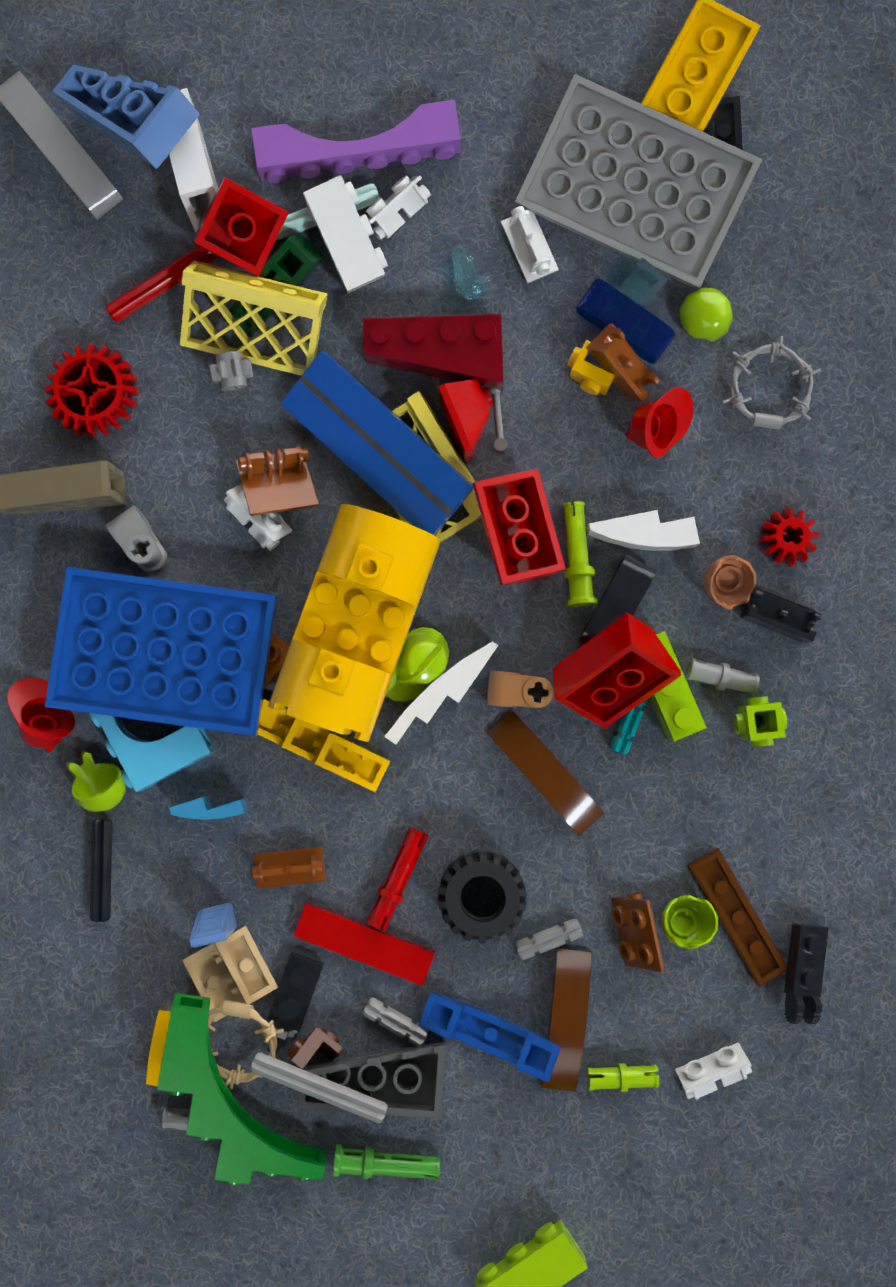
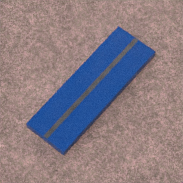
(377, 444)

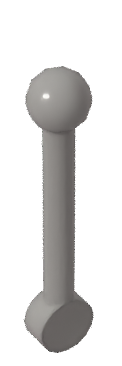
(500, 443)

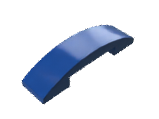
(491, 1034)

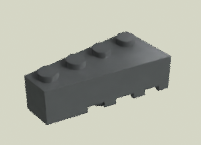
(402, 1078)

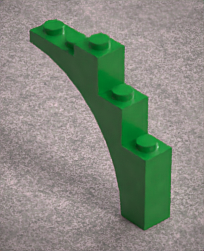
(216, 1114)

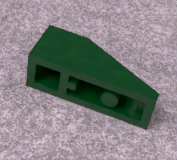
(289, 265)

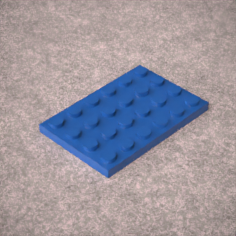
(161, 651)

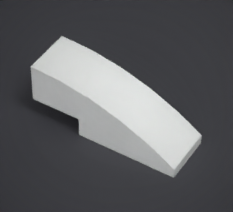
(646, 532)

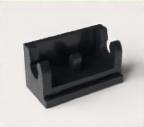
(781, 615)

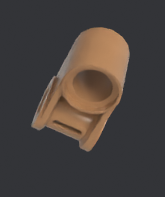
(511, 690)

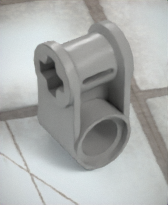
(136, 537)

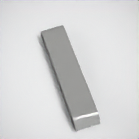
(58, 145)

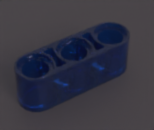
(642, 329)

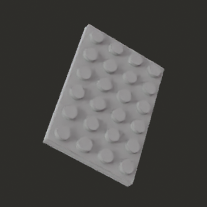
(637, 181)

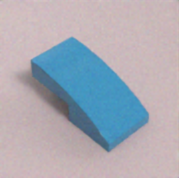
(202, 809)

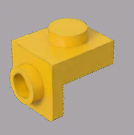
(591, 378)

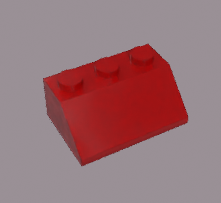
(519, 527)
(614, 672)

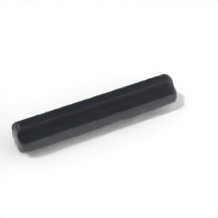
(101, 870)

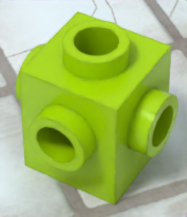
(773, 721)

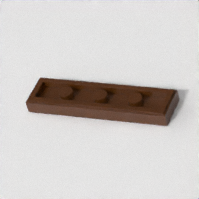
(738, 917)

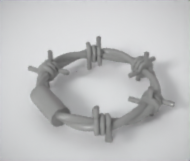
(768, 420)

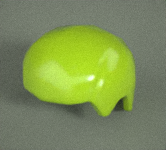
(706, 314)
(689, 922)

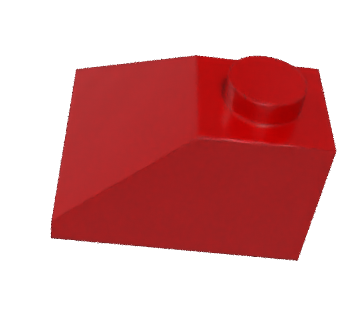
(240, 227)
(466, 412)

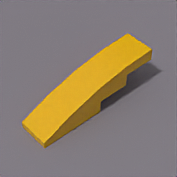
(323, 747)

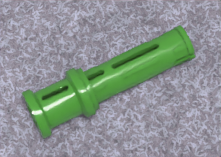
(369, 1163)

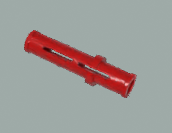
(391, 892)

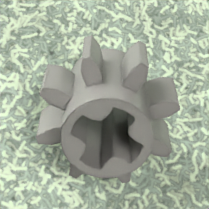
(231, 370)

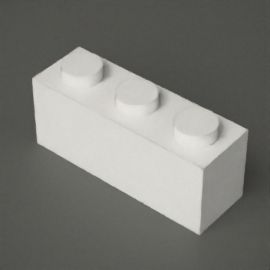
(345, 233)

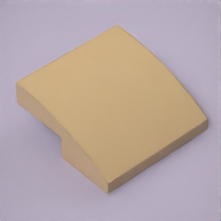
(230, 971)

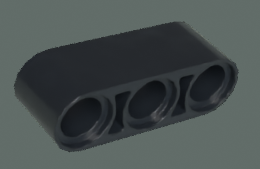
(620, 596)

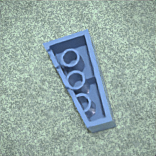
(131, 113)

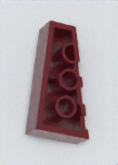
(439, 346)

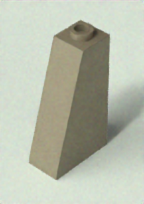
(63, 488)

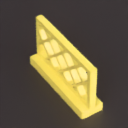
(256, 291)
(437, 438)

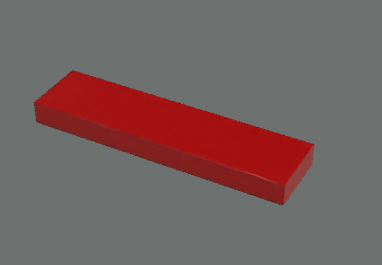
(364, 943)

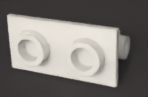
(405, 196)
(529, 244)
(266, 527)
(727, 1064)

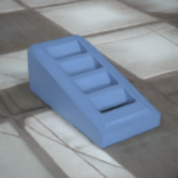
(213, 925)

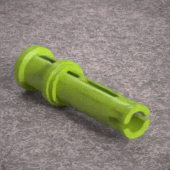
(579, 571)

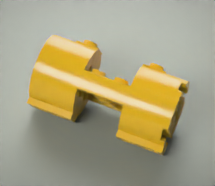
(355, 622)

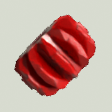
(780, 527)

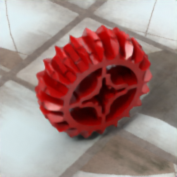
(64, 387)

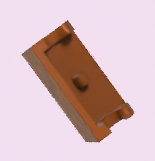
(619, 358)

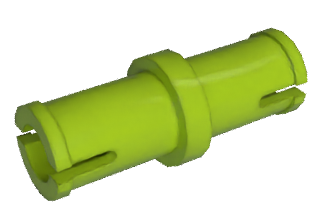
(622, 1077)

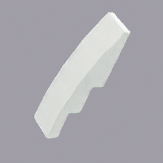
(452, 683)

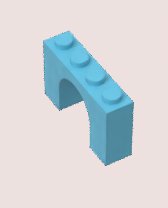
(152, 761)

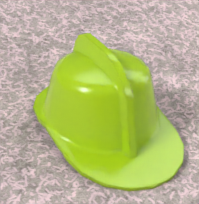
(419, 664)

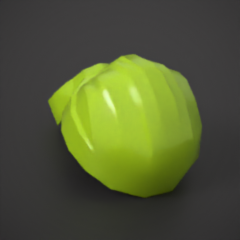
(96, 785)

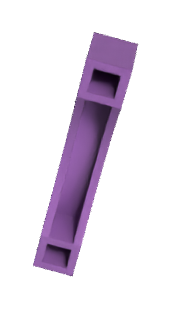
(425, 133)

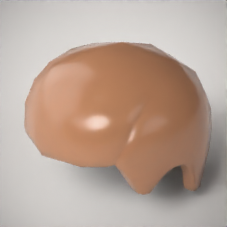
(730, 581)

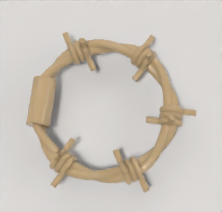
(269, 1032)

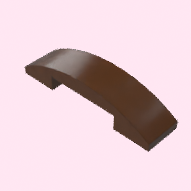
(545, 772)
(569, 1015)

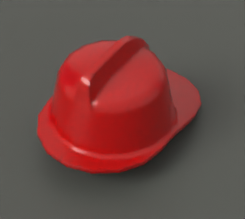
(662, 422)
(36, 723)

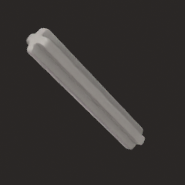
(319, 1087)

